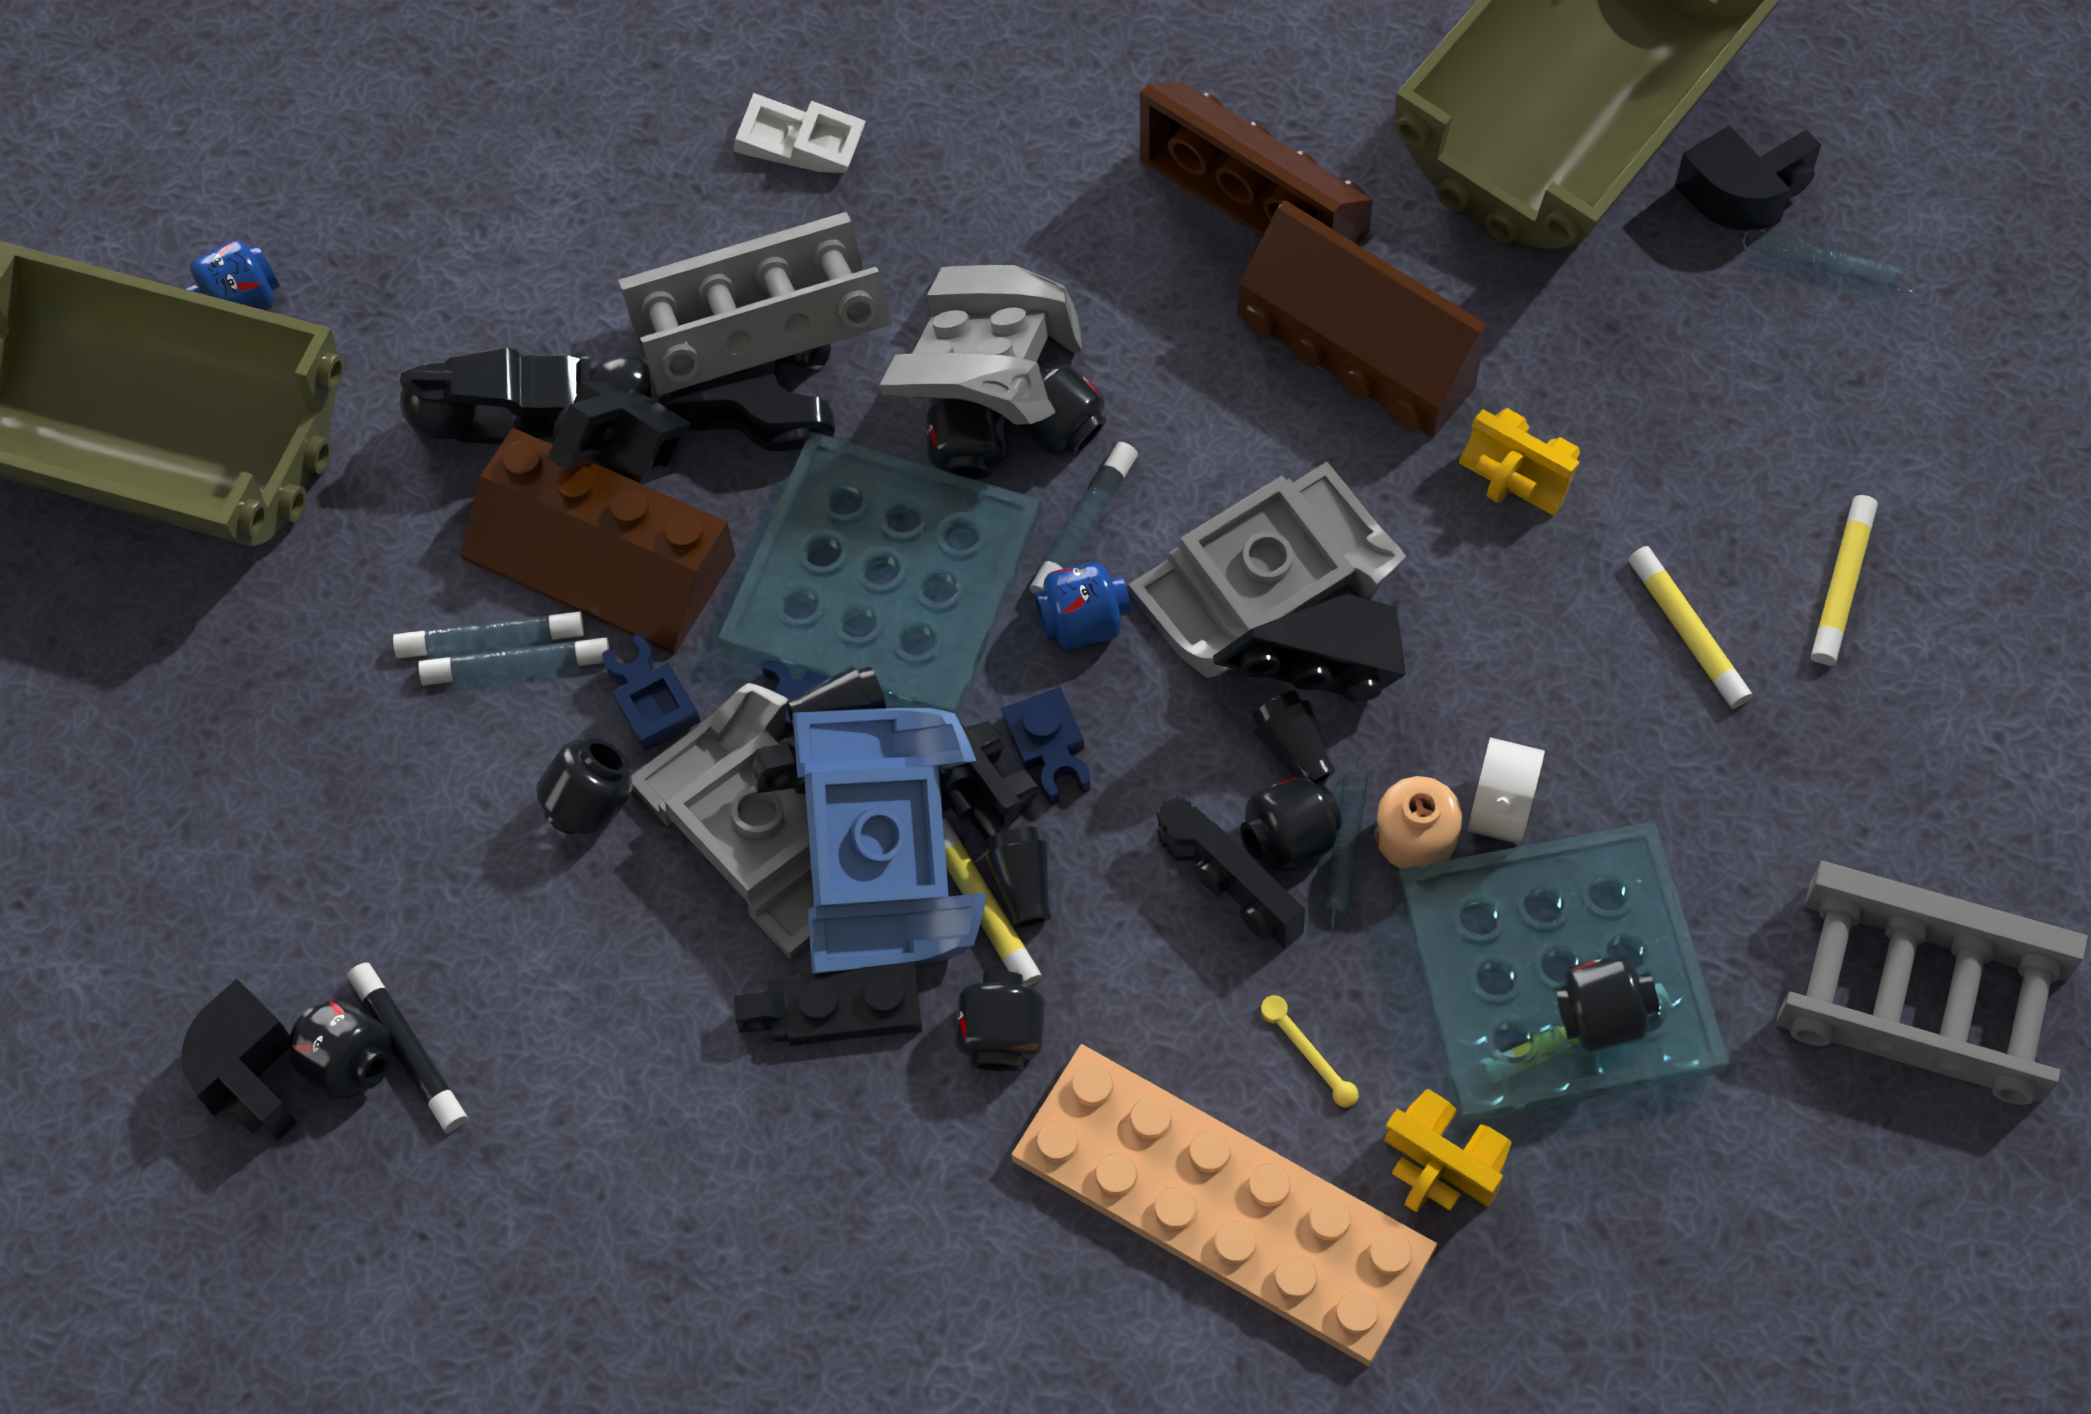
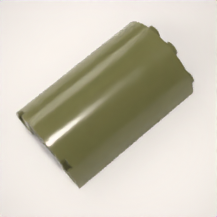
(1559, 104)
(160, 397)

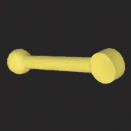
(1275, 1010)

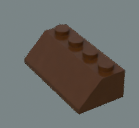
(1240, 164)
(1361, 321)
(596, 542)

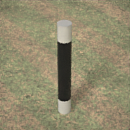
(408, 1048)

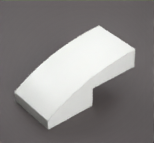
(809, 140)

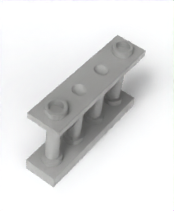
(754, 303)
(1975, 938)

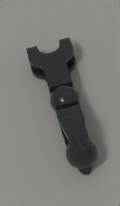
(497, 389)

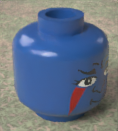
(235, 275)
(1082, 606)

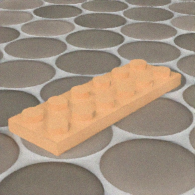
(1225, 1204)

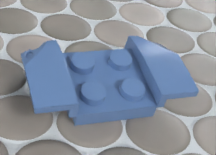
(881, 837)

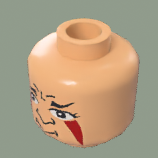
(1418, 822)

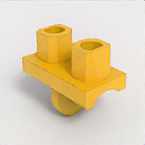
(1519, 462)
(1420, 1137)

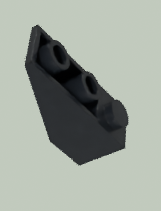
(1334, 647)

